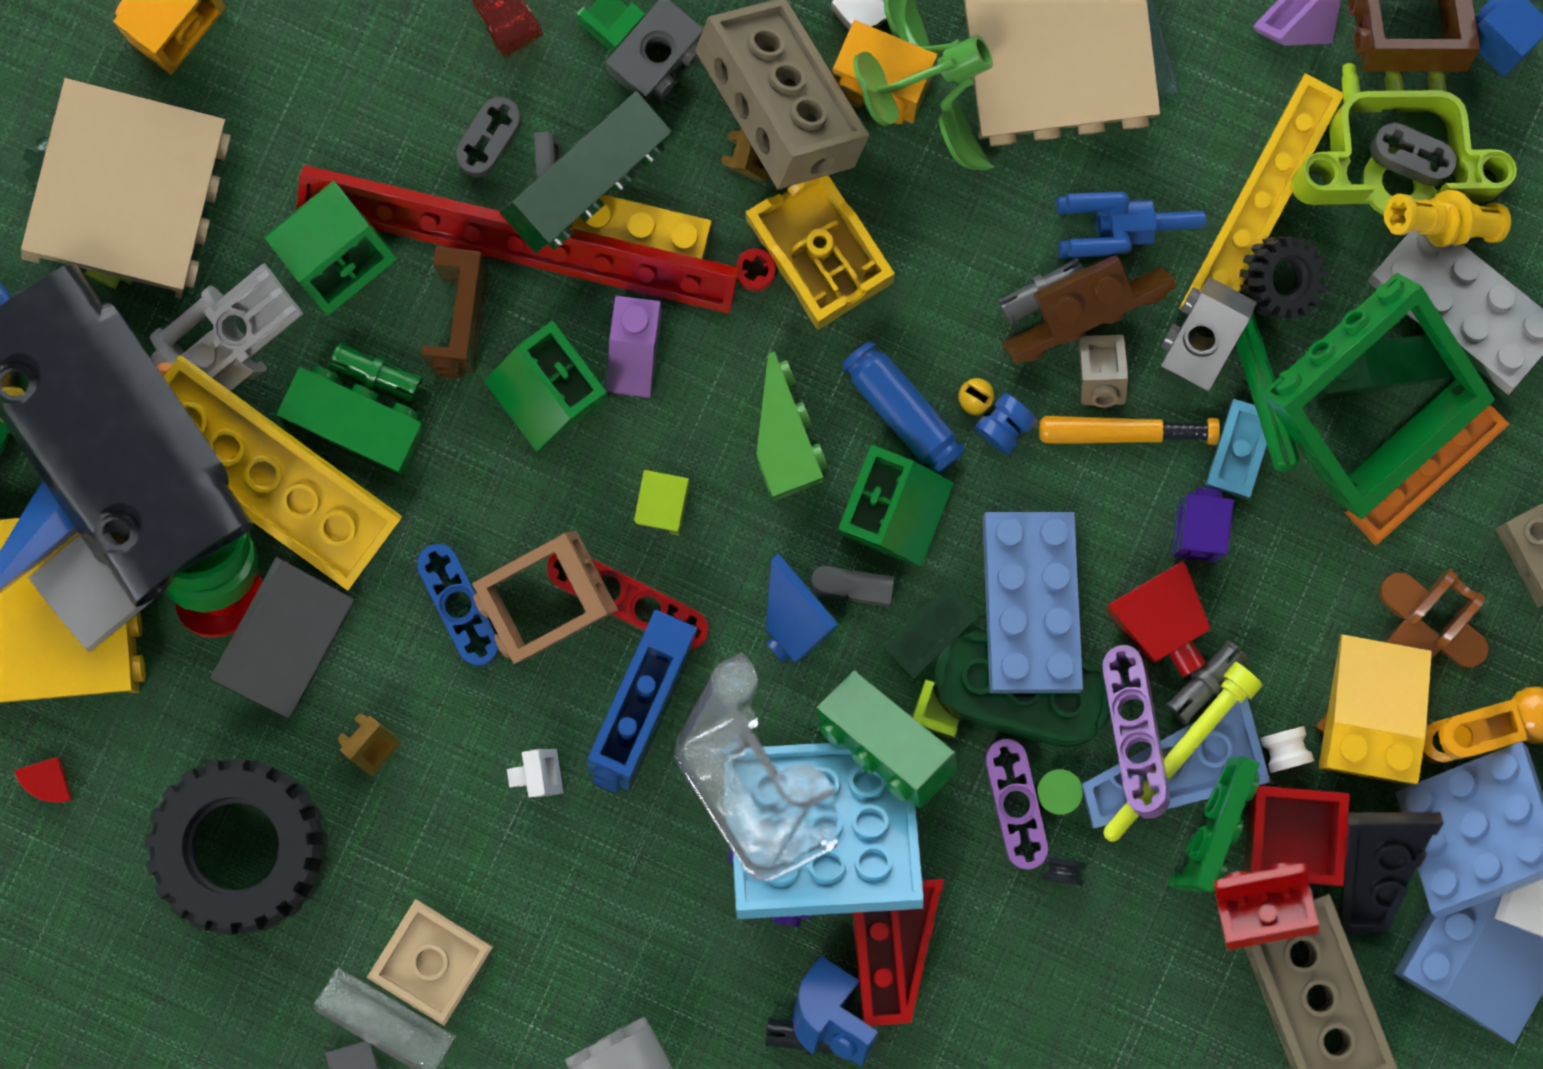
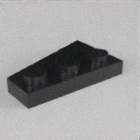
(1379, 864)

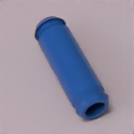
(902, 407)

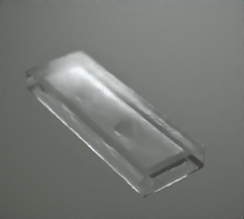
(383, 1022)

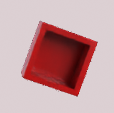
(1298, 829)

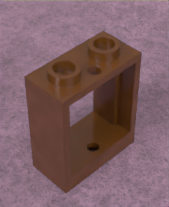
(1449, 54)

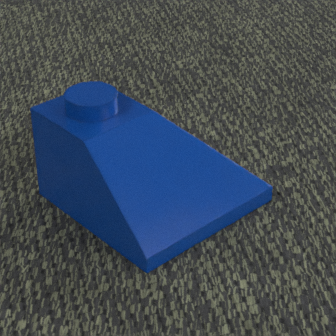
(794, 615)

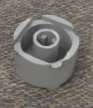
(625, 1048)

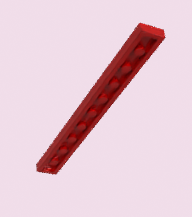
(486, 231)

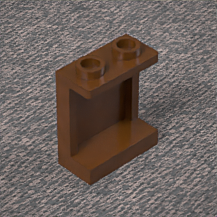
(471, 273)

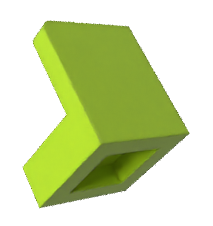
(662, 501)
(932, 714)

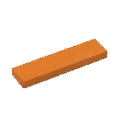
(1430, 476)

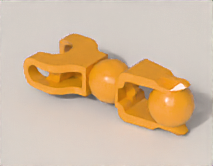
(1488, 728)

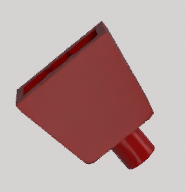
(1164, 618)

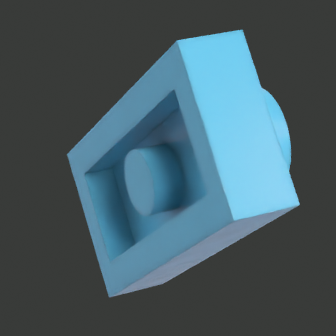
(1238, 452)

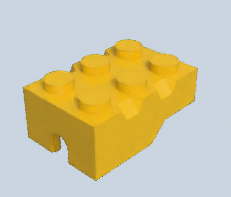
(820, 249)

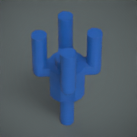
(1119, 223)

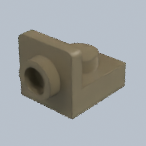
(1103, 370)

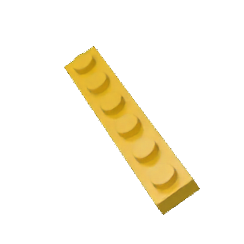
(1269, 183)

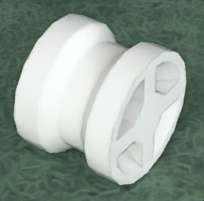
(1287, 749)

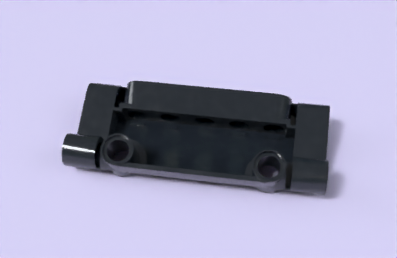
(111, 436)

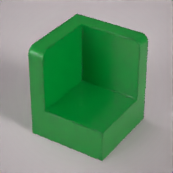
(610, 21)

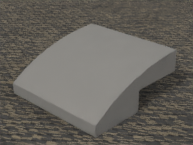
(84, 593)

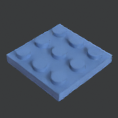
(1488, 829)

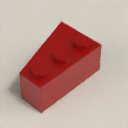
(892, 957)

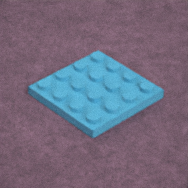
(874, 855)

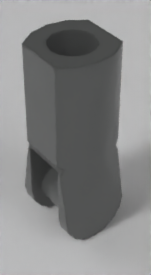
(854, 585)

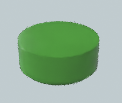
(1059, 792)

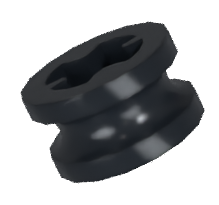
(1064, 871)

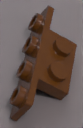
(1085, 301)

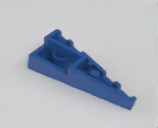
(34, 537)

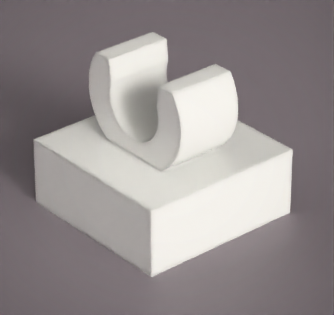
(539, 773)

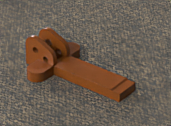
(1412, 601)

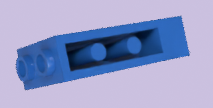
(640, 702)

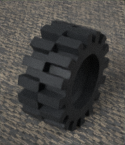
(1306, 277)

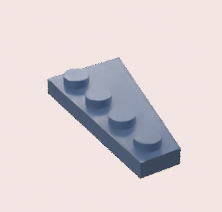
(1197, 776)

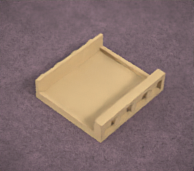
(1062, 66)
(125, 187)

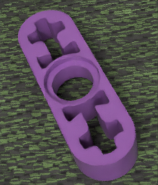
(998, 773)

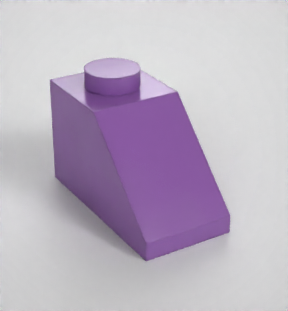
(633, 346)

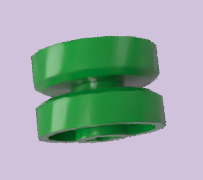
(217, 578)

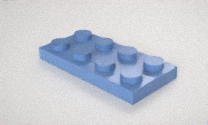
(1032, 602)

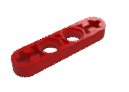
(629, 596)

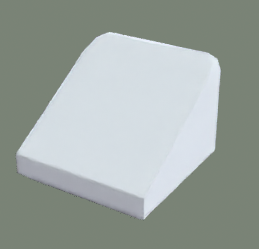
(865, 11)

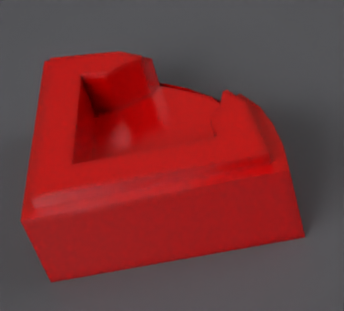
(45, 781)

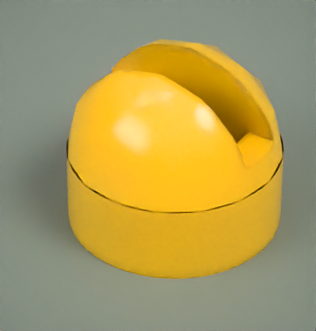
(970, 403)

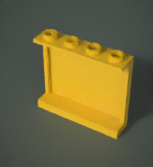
(46, 659)

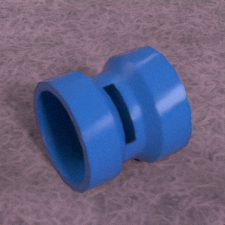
(1006, 424)

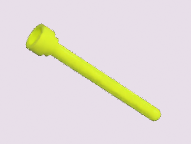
(1237, 686)

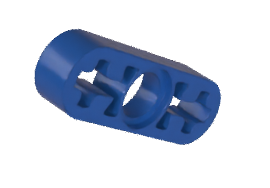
(433, 580)

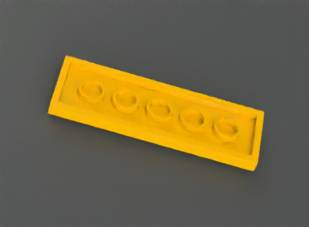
(284, 482)

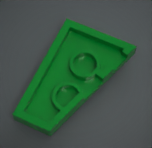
(1211, 842)

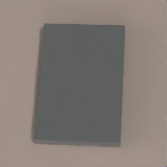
(282, 638)

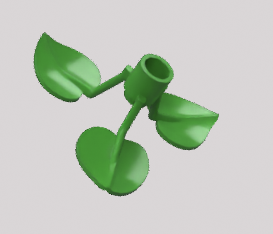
(959, 64)

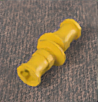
(1447, 218)

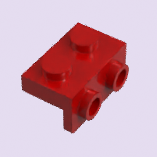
(1266, 906)

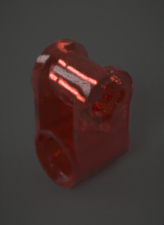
(509, 24)

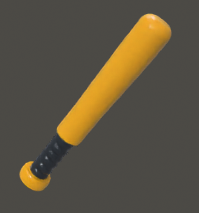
(1121, 430)

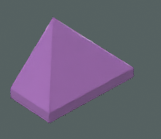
(1300, 22)

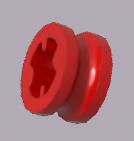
(760, 282)

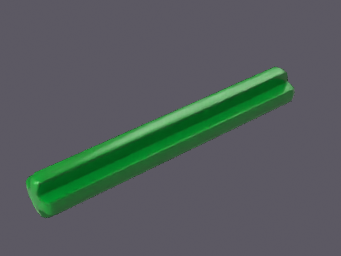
(1259, 378)

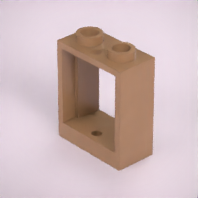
(583, 578)

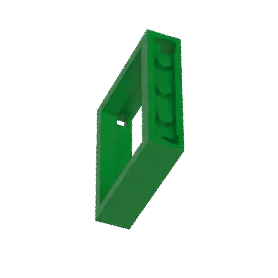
(1416, 439)

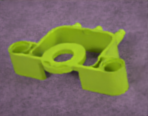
(1333, 165)

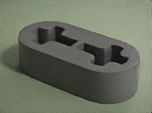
(479, 132)
(1412, 154)

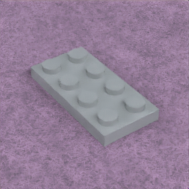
(1482, 309)

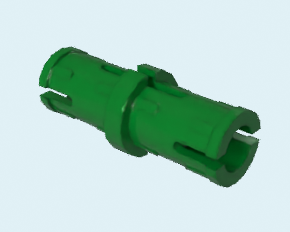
(376, 372)

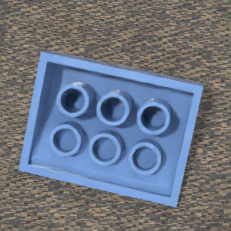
(1478, 967)

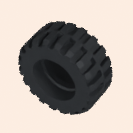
(175, 835)

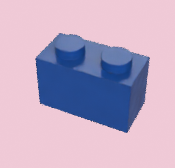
(1508, 32)

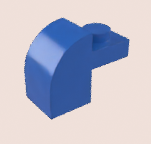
(823, 1015)

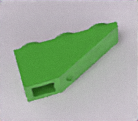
(783, 446)

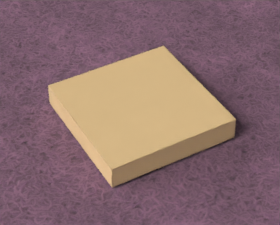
(430, 962)

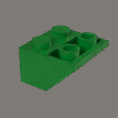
(330, 248)
(546, 387)
(895, 506)

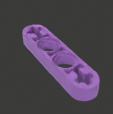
(1140, 730)

